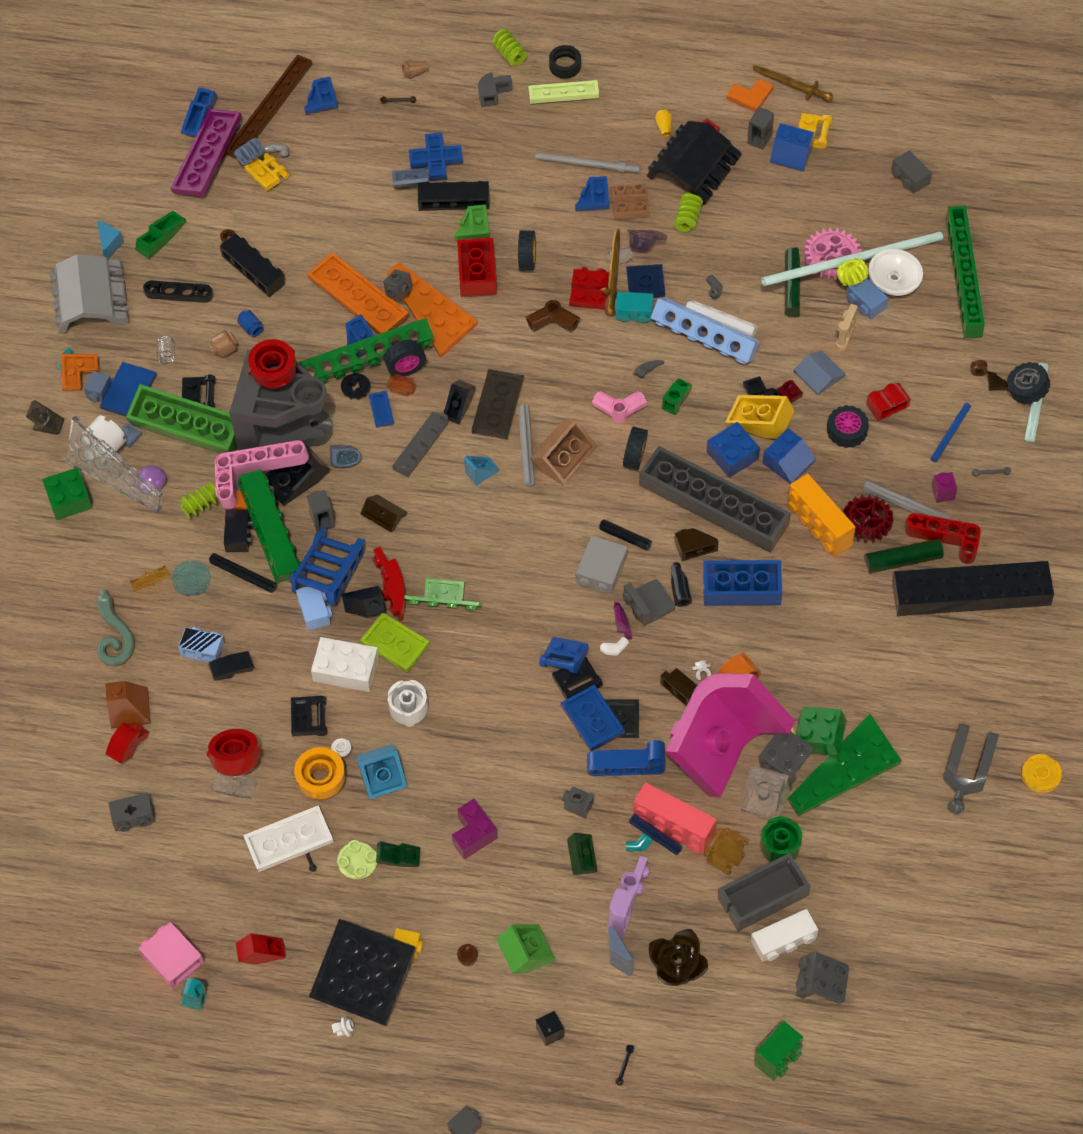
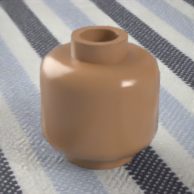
(223, 343)

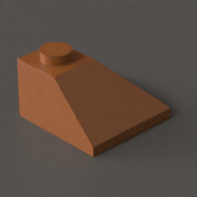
(127, 703)

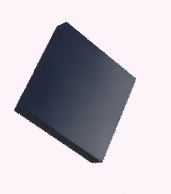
(646, 279)

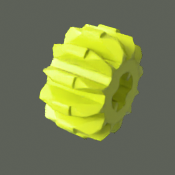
(852, 272)

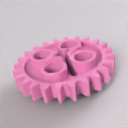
(825, 243)

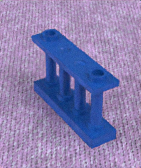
(340, 578)

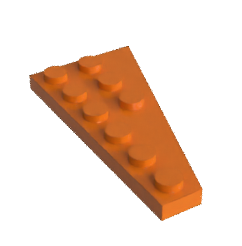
(446, 319)

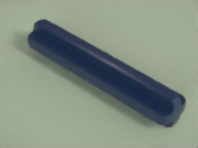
(655, 834)

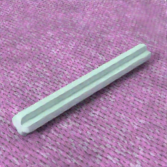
(1034, 416)

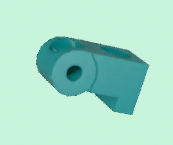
(193, 994)

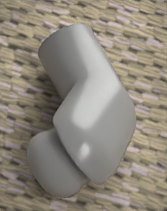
(277, 147)

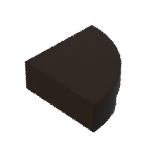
(996, 383)

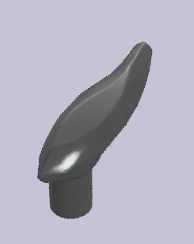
(647, 367)

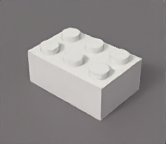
(345, 664)

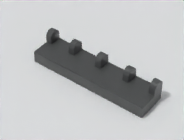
(420, 444)

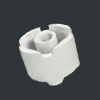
(108, 431)
(407, 702)

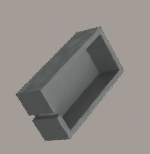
(763, 892)

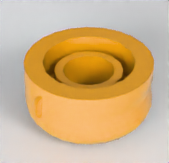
(316, 760)

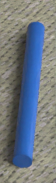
(951, 431)

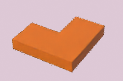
(750, 98)
(72, 366)

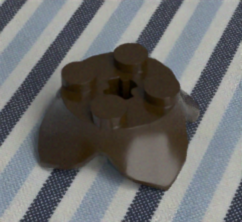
(682, 946)

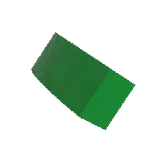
(159, 234)

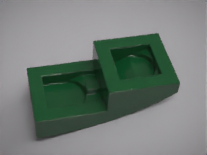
(394, 855)

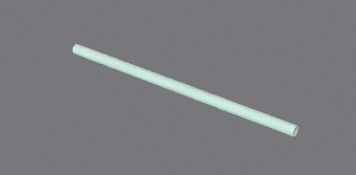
(864, 255)

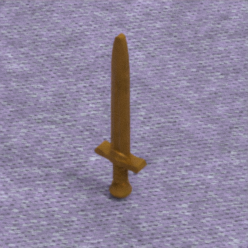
(810, 90)
(611, 289)

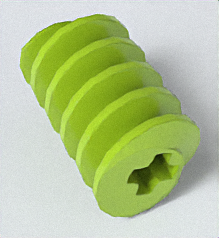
(509, 47)
(688, 212)
(198, 500)

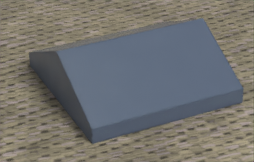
(409, 177)
(818, 372)
(618, 953)

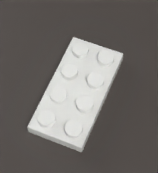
(288, 838)

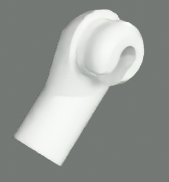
(614, 649)

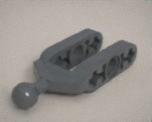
(963, 785)

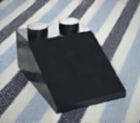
(297, 479)

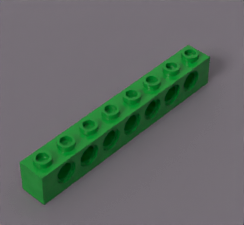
(965, 272)
(420, 328)

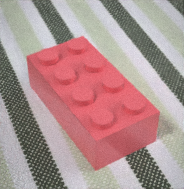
(675, 818)

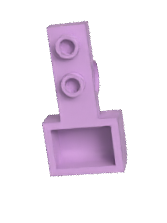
(625, 897)

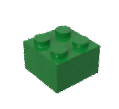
(67, 493)
(822, 729)
(778, 1051)

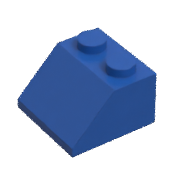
(792, 147)
(788, 456)

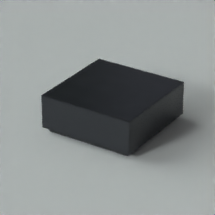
(754, 386)

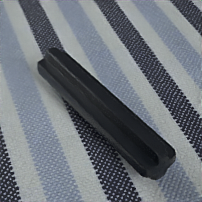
(625, 534)

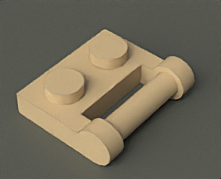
(846, 327)

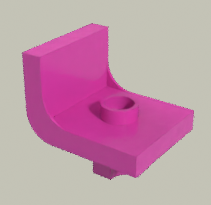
(718, 725)

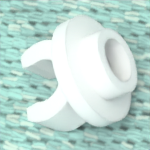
(701, 666)
(341, 747)
(345, 1027)

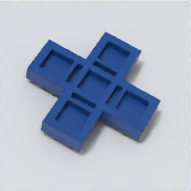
(435, 156)

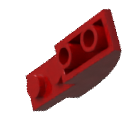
(392, 583)

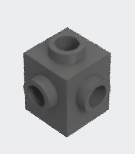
(397, 284)

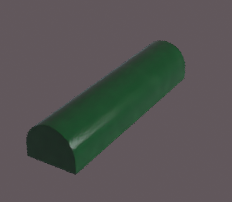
(792, 286)
(904, 555)

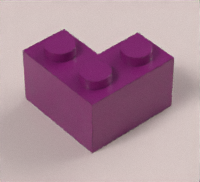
(477, 830)

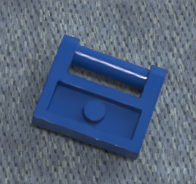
(566, 650)

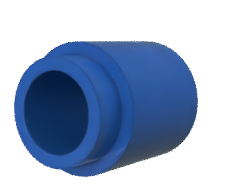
(250, 323)

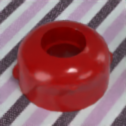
(272, 352)
(233, 752)

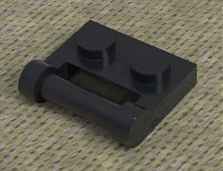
(192, 389)
(566, 679)
(301, 716)

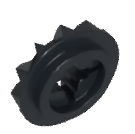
(351, 380)

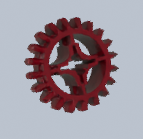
(874, 527)

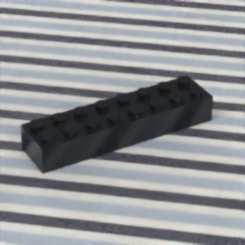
(972, 588)

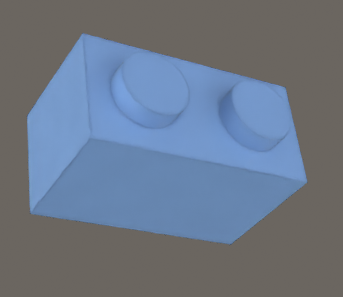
(868, 298)

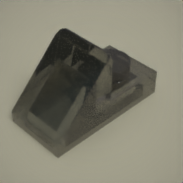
(44, 418)

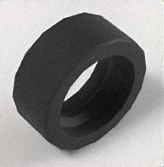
(565, 51)

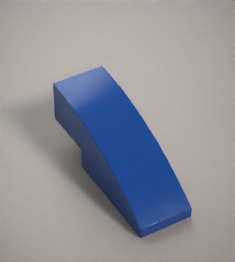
(197, 111)

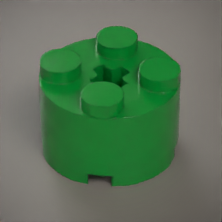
(777, 829)

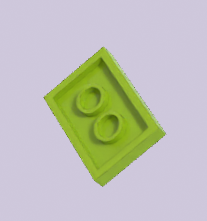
(395, 642)

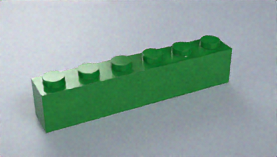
(268, 525)

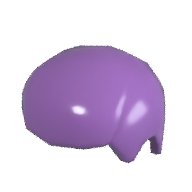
(154, 475)

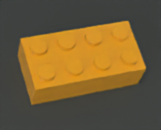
(820, 515)

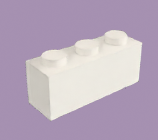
(784, 936)

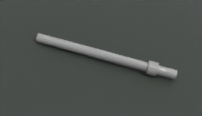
(622, 167)

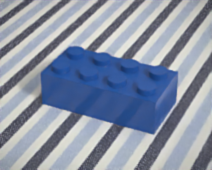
(742, 582)

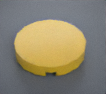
(1041, 773)

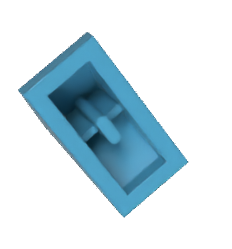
(110, 239)
(479, 468)

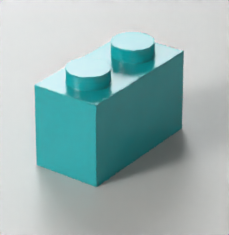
(634, 306)

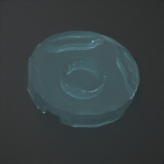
(191, 578)

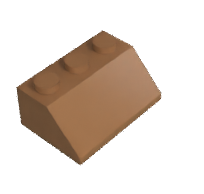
(563, 451)

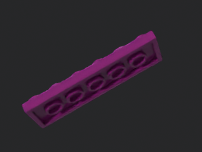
(206, 152)

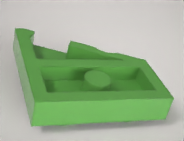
(473, 224)

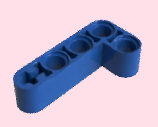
(628, 762)

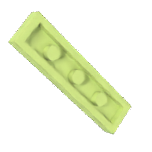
(563, 91)

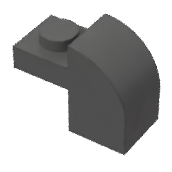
(489, 88)

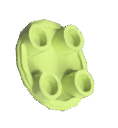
(357, 860)

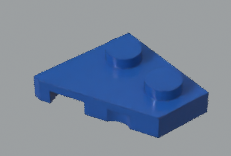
(321, 96)
(594, 195)
(357, 330)

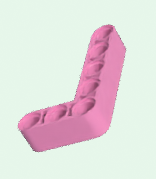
(254, 459)

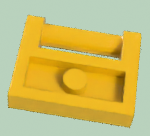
(810, 122)

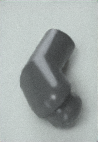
(716, 287)

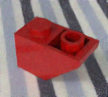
(260, 949)

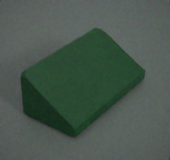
(582, 854)

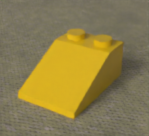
(761, 414)

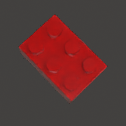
(476, 267)

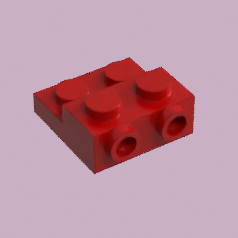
(587, 288)

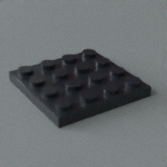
(362, 972)

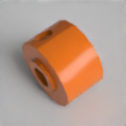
(740, 665)

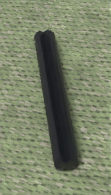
(243, 572)

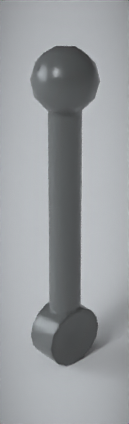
(1007, 470)

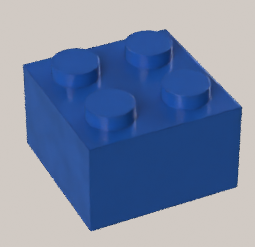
(733, 449)

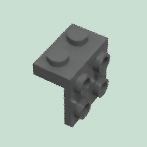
(648, 601)
(785, 754)
(822, 977)

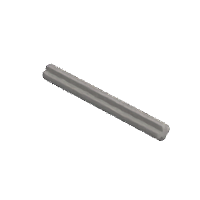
(526, 445)
(902, 501)

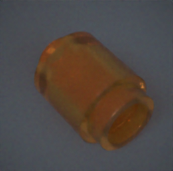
(401, 384)

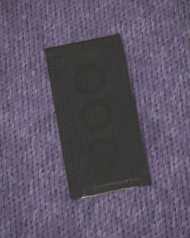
(497, 404)

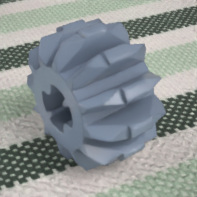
(249, 151)

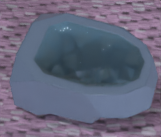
(344, 455)

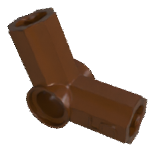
(560, 316)

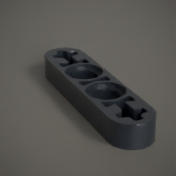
(177, 294)

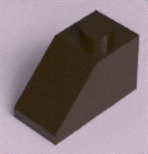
(694, 543)

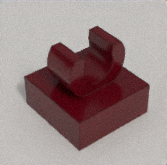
(790, 390)

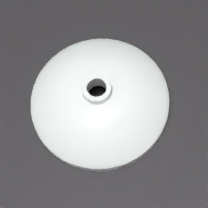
(895, 265)

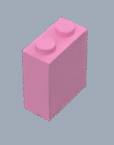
(171, 955)

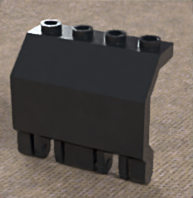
(696, 158)

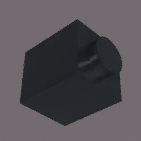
(550, 1028)

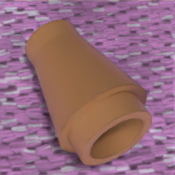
(413, 68)

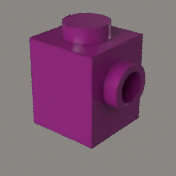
(944, 487)

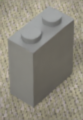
(601, 565)

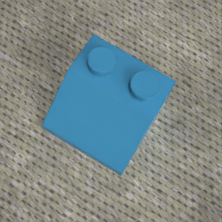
(381, 771)

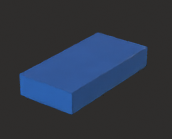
(381, 409)

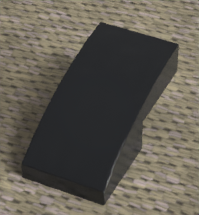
(231, 664)

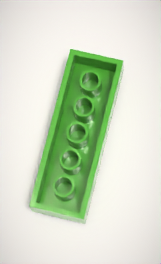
(182, 420)

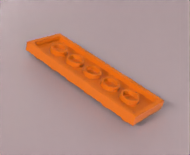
(357, 294)

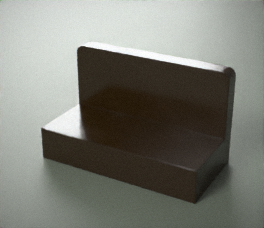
(382, 512)
(678, 685)

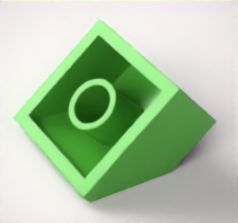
(525, 948)

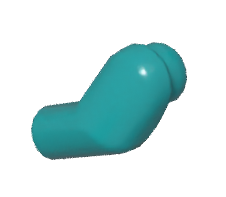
(640, 845)

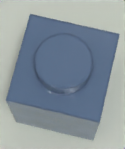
(97, 386)

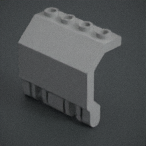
(88, 289)

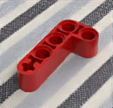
(920, 527)

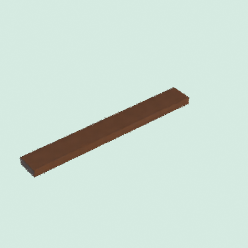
(271, 103)

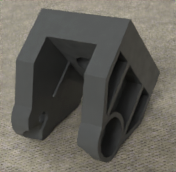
(279, 414)

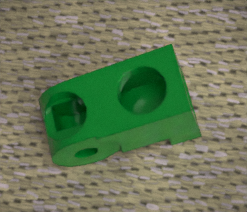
(675, 396)

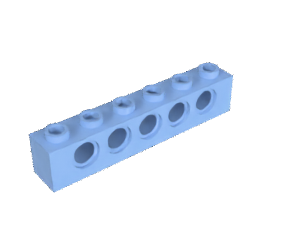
(748, 344)

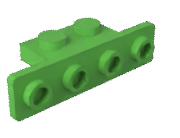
(443, 591)

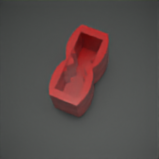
(888, 401)

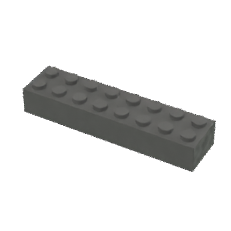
(714, 498)

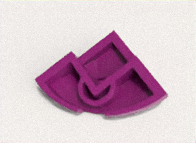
(622, 621)

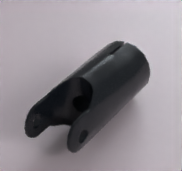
(680, 586)

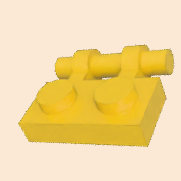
(263, 175)

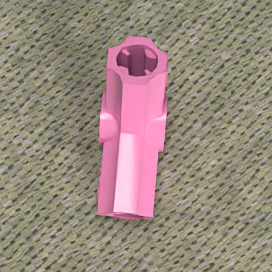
(612, 406)

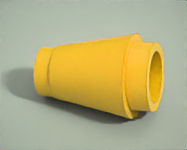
(664, 122)

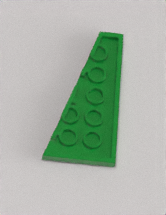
(861, 757)

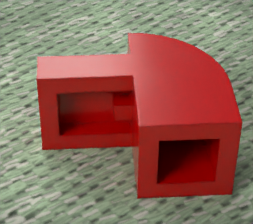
(124, 741)

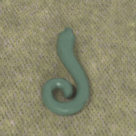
(105, 608)

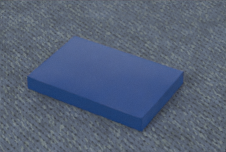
(124, 387)
(592, 717)

